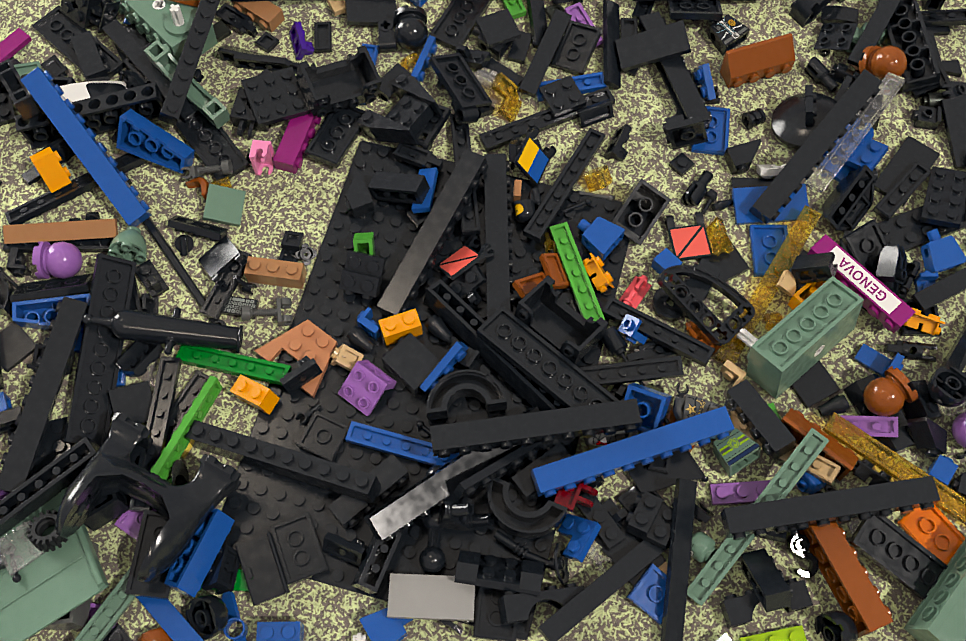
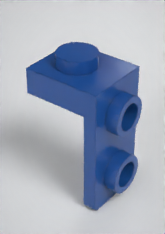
(876, 361)

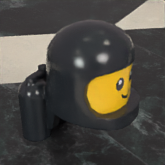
(526, 208)

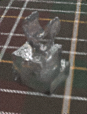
(593, 555)

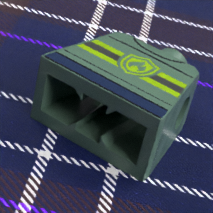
(736, 451)

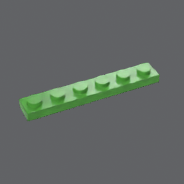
(575, 271)
(178, 440)

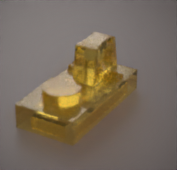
(718, 237)

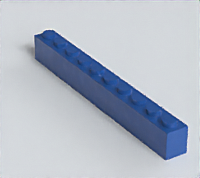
(86, 147)
(632, 451)

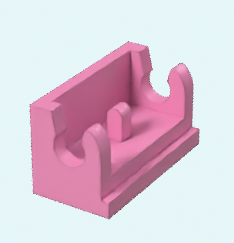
(261, 156)

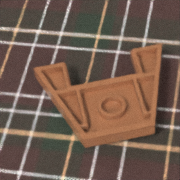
(299, 342)

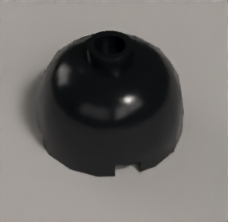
(948, 387)
(207, 615)
(836, 626)

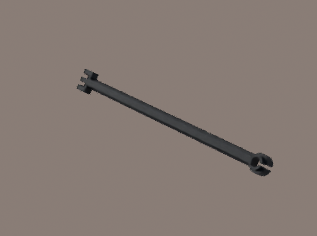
(176, 264)

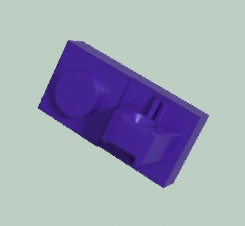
(298, 41)

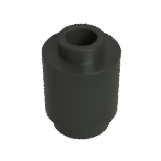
(932, 99)

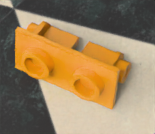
(603, 278)
(929, 322)

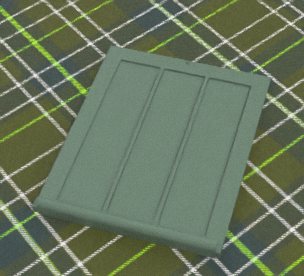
(50, 583)

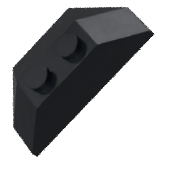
(850, 200)

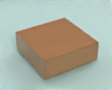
(517, 190)

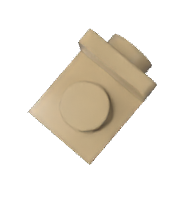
(345, 357)
(733, 372)

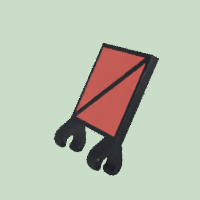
(689, 241)
(464, 258)

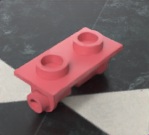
(636, 291)

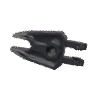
(892, 266)

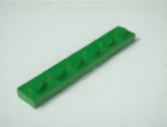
(233, 363)

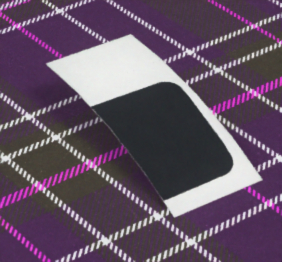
(90, 89)

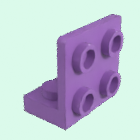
(365, 386)

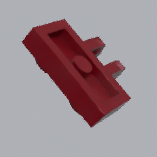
(569, 498)

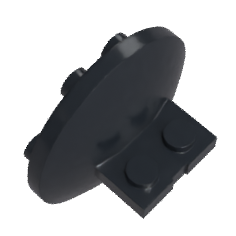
(799, 116)

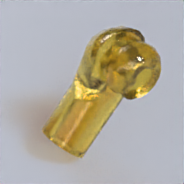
(409, 59)

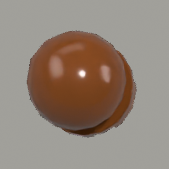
(883, 60)
(887, 394)

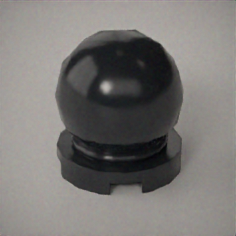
(410, 27)

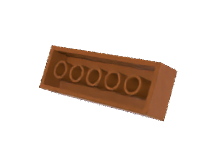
(847, 577)

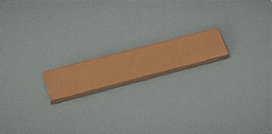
(60, 231)

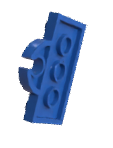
(867, 152)

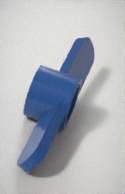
(230, 601)

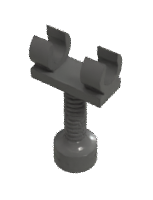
(197, 170)
(283, 303)

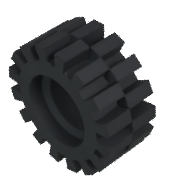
(39, 526)

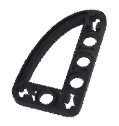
(703, 311)

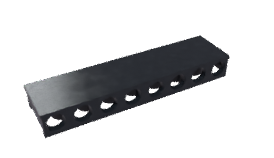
(911, 36)
(99, 112)

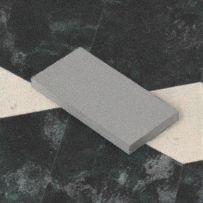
(430, 598)

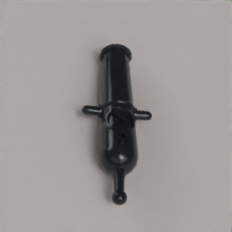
(169, 330)

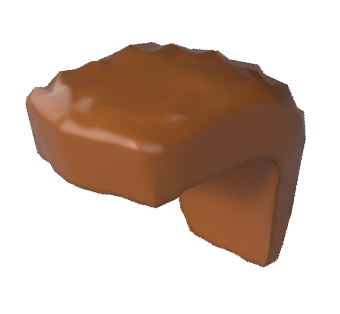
(199, 182)
(156, 634)

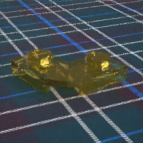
(507, 89)

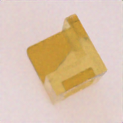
(598, 178)

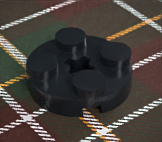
(661, 307)

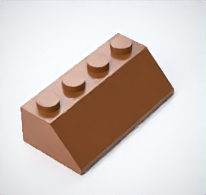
(758, 61)
(833, 451)

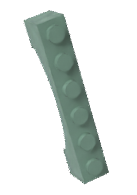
(197, 95)

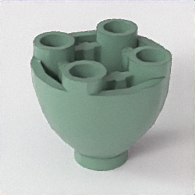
(129, 245)

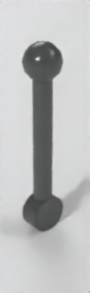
(610, 197)

